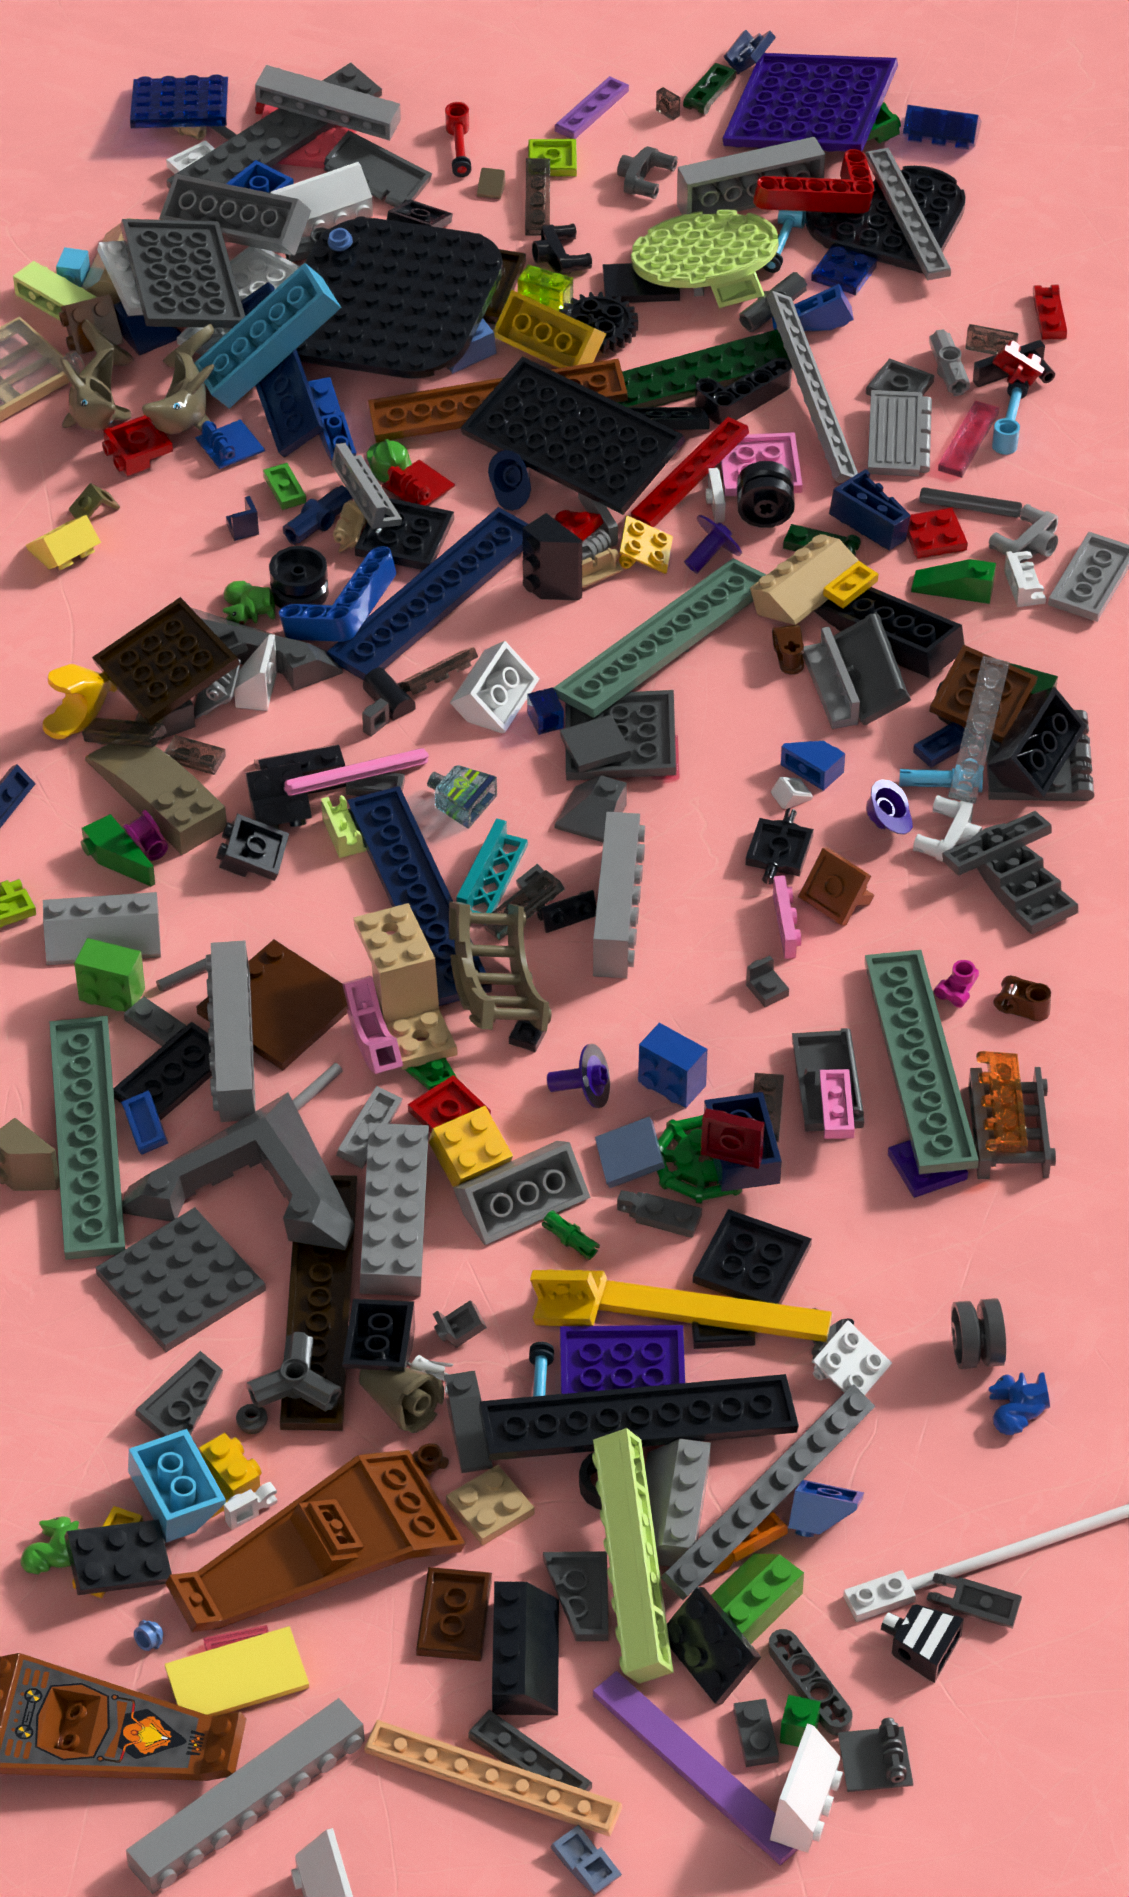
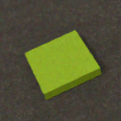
(561, 154)

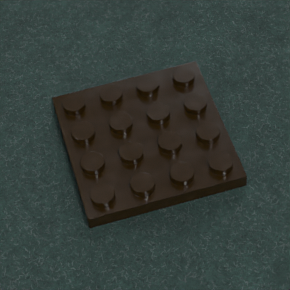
(166, 661)

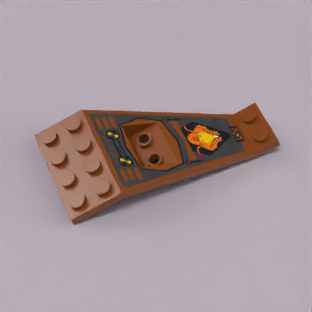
(92, 1728)

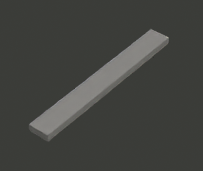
(908, 214)

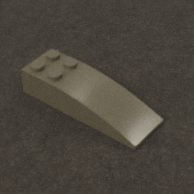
(165, 789)

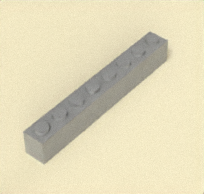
(245, 1796)

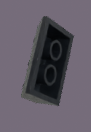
(552, 560)
(311, 761)

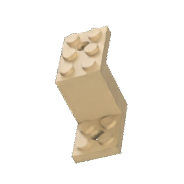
(406, 984)

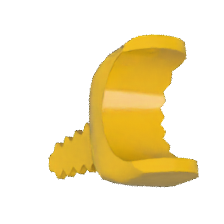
(84, 698)

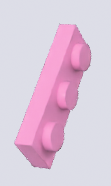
(786, 917)
(836, 1104)

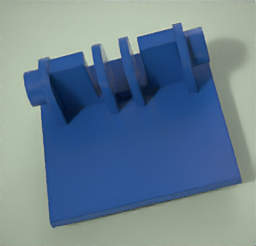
(228, 443)

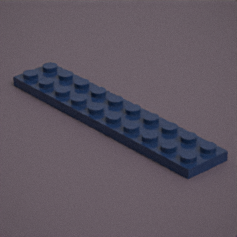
(432, 594)
(410, 876)

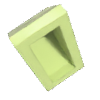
(738, 290)

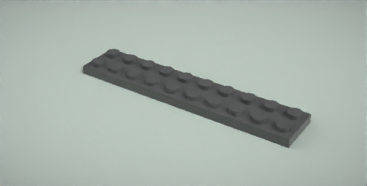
(272, 136)

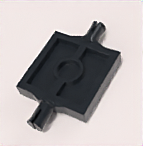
(779, 846)

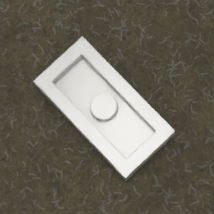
(185, 158)

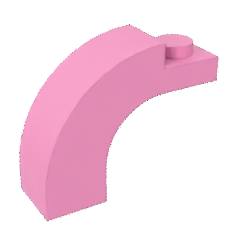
(370, 1031)

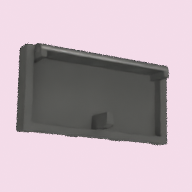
(872, 668)
(824, 1052)

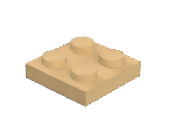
(490, 1505)

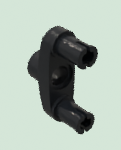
(551, 250)

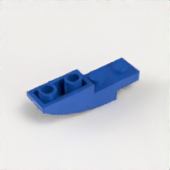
(333, 419)

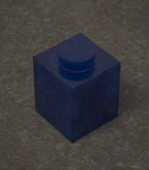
(545, 710)

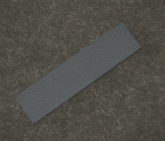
(522, 1752)

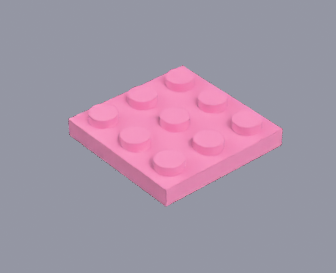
(761, 447)

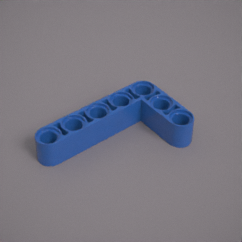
(350, 609)

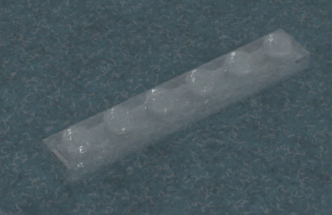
(978, 729)

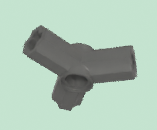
(295, 1378)

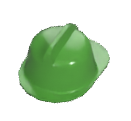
(387, 454)

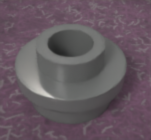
(251, 1425)

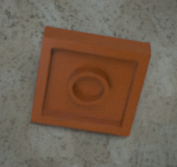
(836, 887)

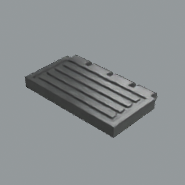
(383, 170)

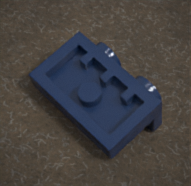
(748, 50)

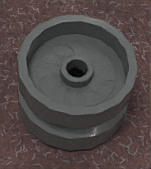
(978, 1333)

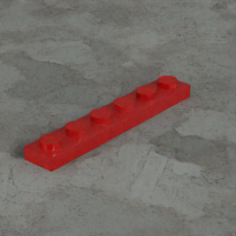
(690, 472)

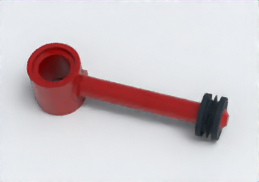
(457, 125)

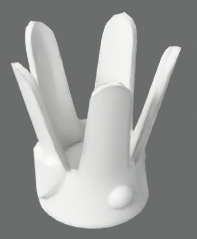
(431, 1367)

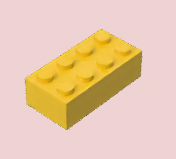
(547, 332)

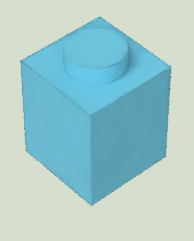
(73, 265)

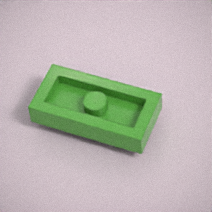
(284, 486)

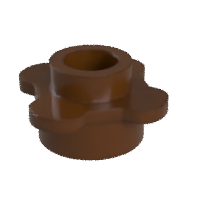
(433, 1452)

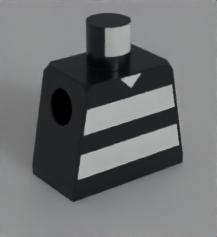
(924, 1638)

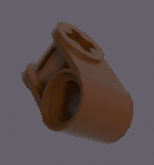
(789, 648)
(1025, 998)

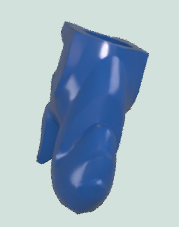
(1025, 1404)

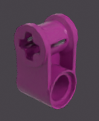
(147, 836)

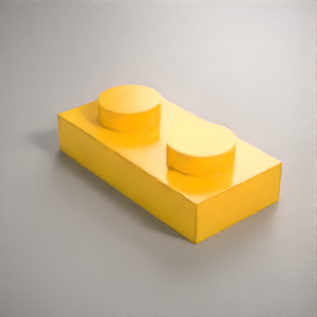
(850, 584)

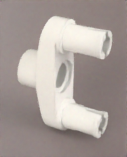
(958, 833)

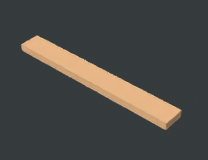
(493, 1778)

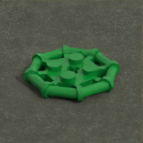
(687, 1162)

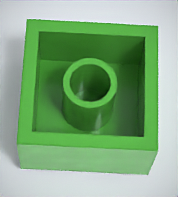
(109, 975)

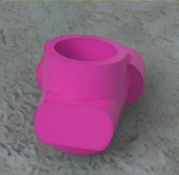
(958, 984)

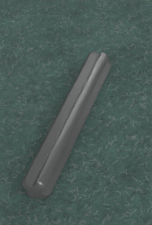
(970, 502)

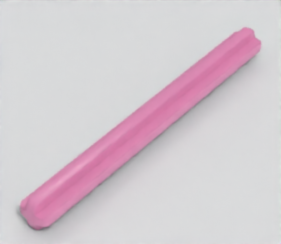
(356, 772)

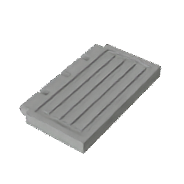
(899, 433)

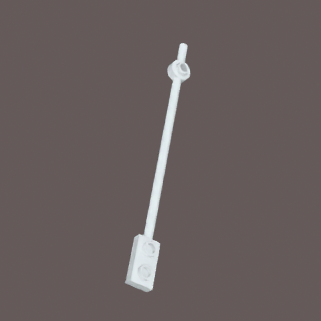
(897, 1591)

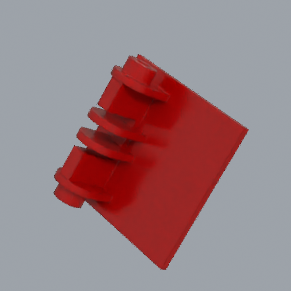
(417, 483)

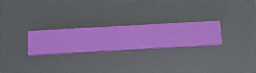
(692, 1763)

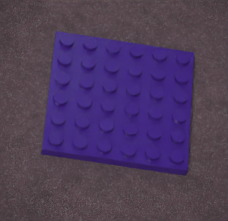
(811, 97)

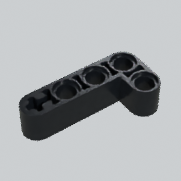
(744, 393)

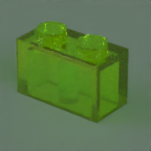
(546, 286)

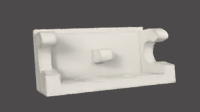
(1023, 580)

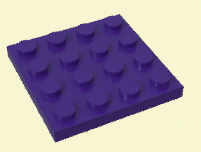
(620, 1357)

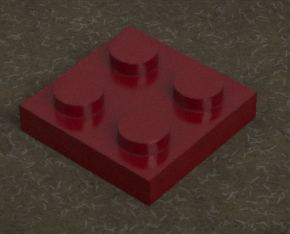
(732, 1138)

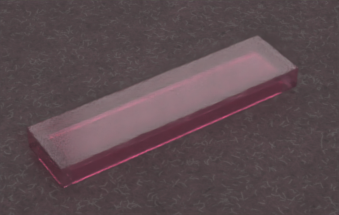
(968, 439)

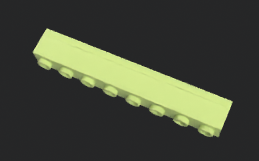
(632, 1556)

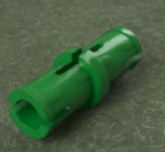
(570, 1235)

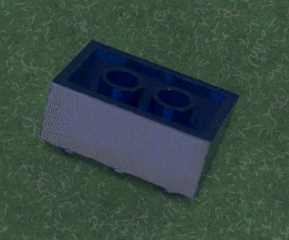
(941, 126)

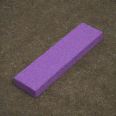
(591, 108)

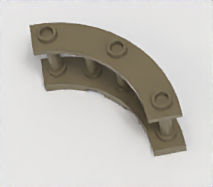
(468, 979)

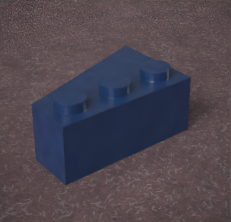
(870, 511)

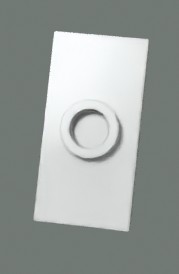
(715, 495)

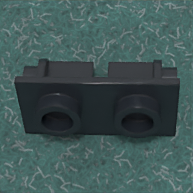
(568, 911)

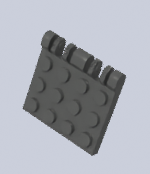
(1071, 783)

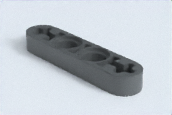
(814, 1679)

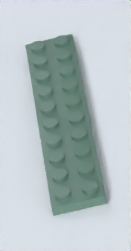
(660, 639)
(921, 1062)
(86, 1138)

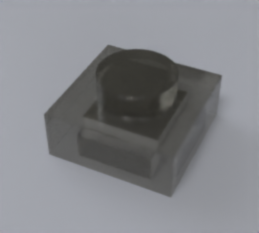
(667, 103)

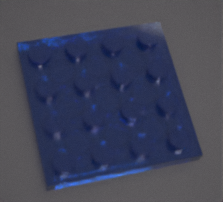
(179, 101)

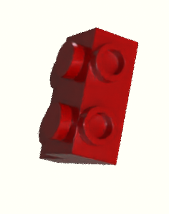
(135, 444)

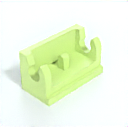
(341, 828)

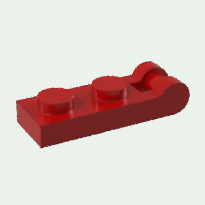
(1049, 312)

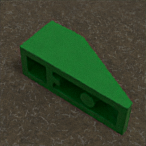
(957, 580)
(116, 850)

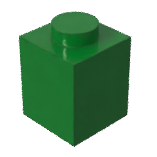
(796, 1716)

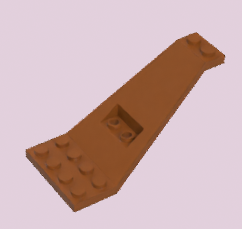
(341, 1529)

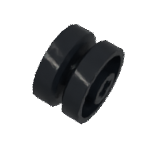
(765, 494)
(298, 576)

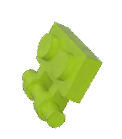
(14, 903)

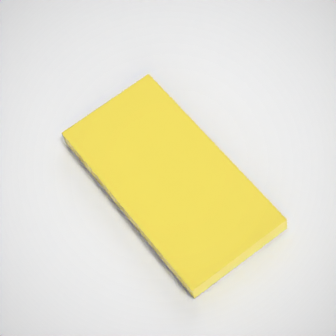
(238, 1674)

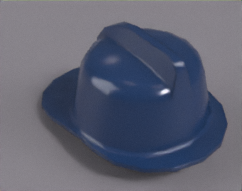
(509, 480)

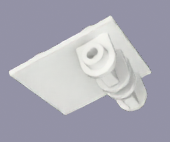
(850, 1360)

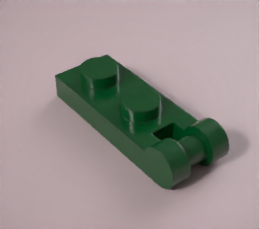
(709, 88)
(800, 536)

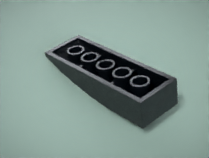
(916, 636)

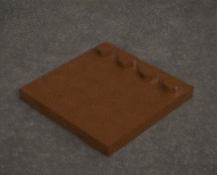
(289, 1004)

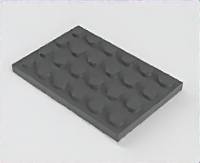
(182, 273)

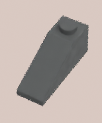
(463, 1402)

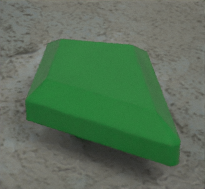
(432, 1072)

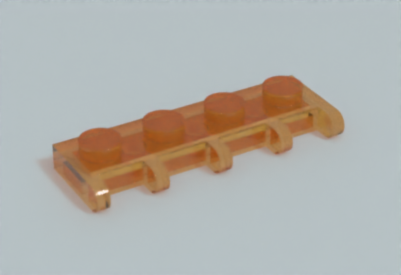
(1005, 1101)

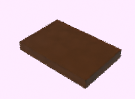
(454, 1614)

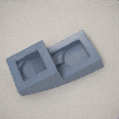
(585, 1861)

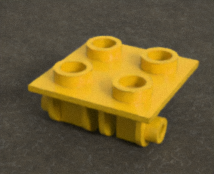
(644, 545)

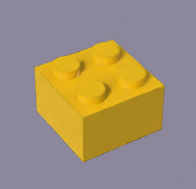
(469, 1146)

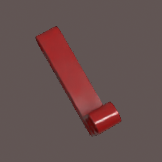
(843, 195)

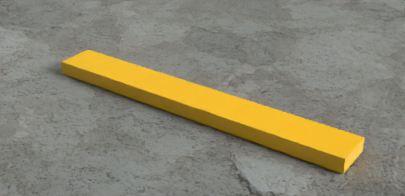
(716, 1311)

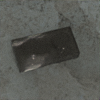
(988, 339)
(196, 754)

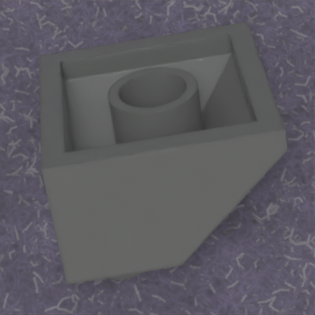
(587, 807)

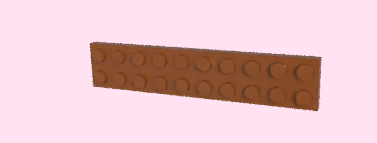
(453, 405)

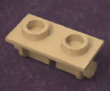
(349, 526)
(600, 568)

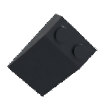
(379, 1335)

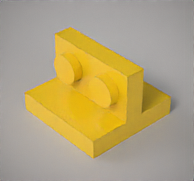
(567, 1296)

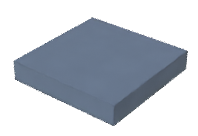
(629, 1152)

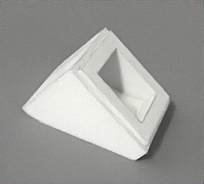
(790, 792)

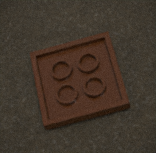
(958, 687)

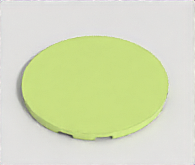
(704, 249)

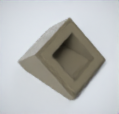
(491, 183)

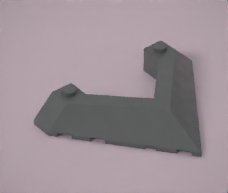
(296, 660)
(284, 1148)

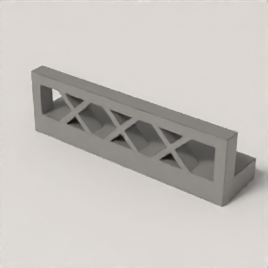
(364, 488)
(832, 681)

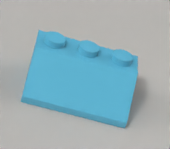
(175, 1484)

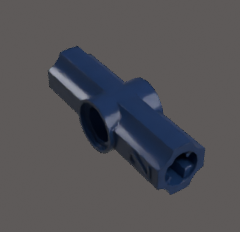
(316, 515)

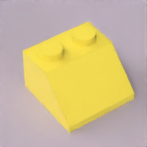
(65, 543)

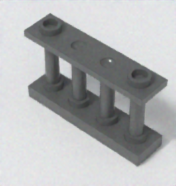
(989, 1159)

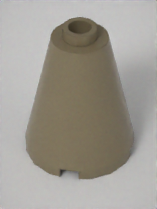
(405, 1395)

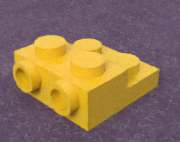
(229, 1467)

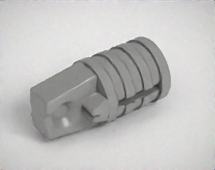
(595, 544)

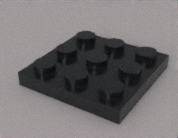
(415, 540)
(751, 1259)

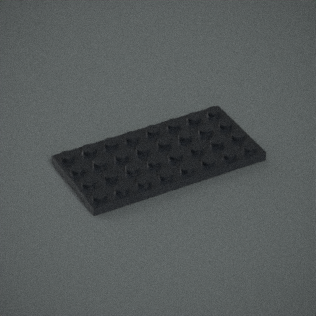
(573, 435)

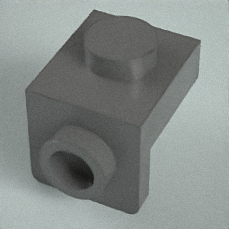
(460, 1324)

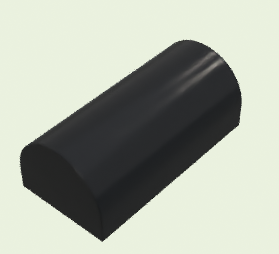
(381, 685)

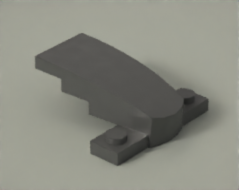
(1016, 871)

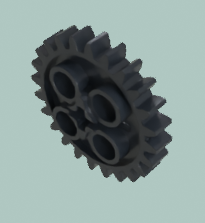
(606, 315)

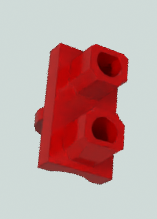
(1017, 365)

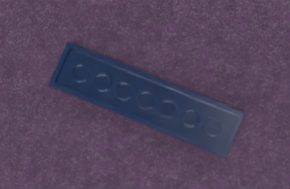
(286, 394)

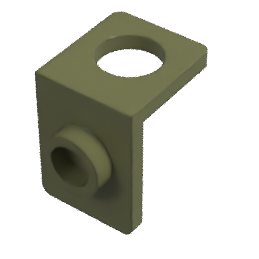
(90, 500)

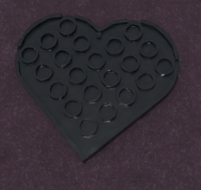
(877, 230)

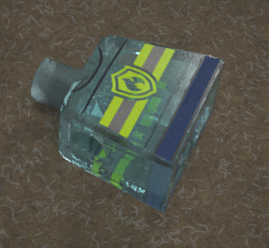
(463, 793)

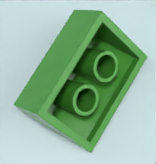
(759, 1593)

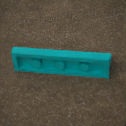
(483, 867)

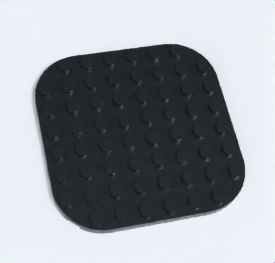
(403, 295)

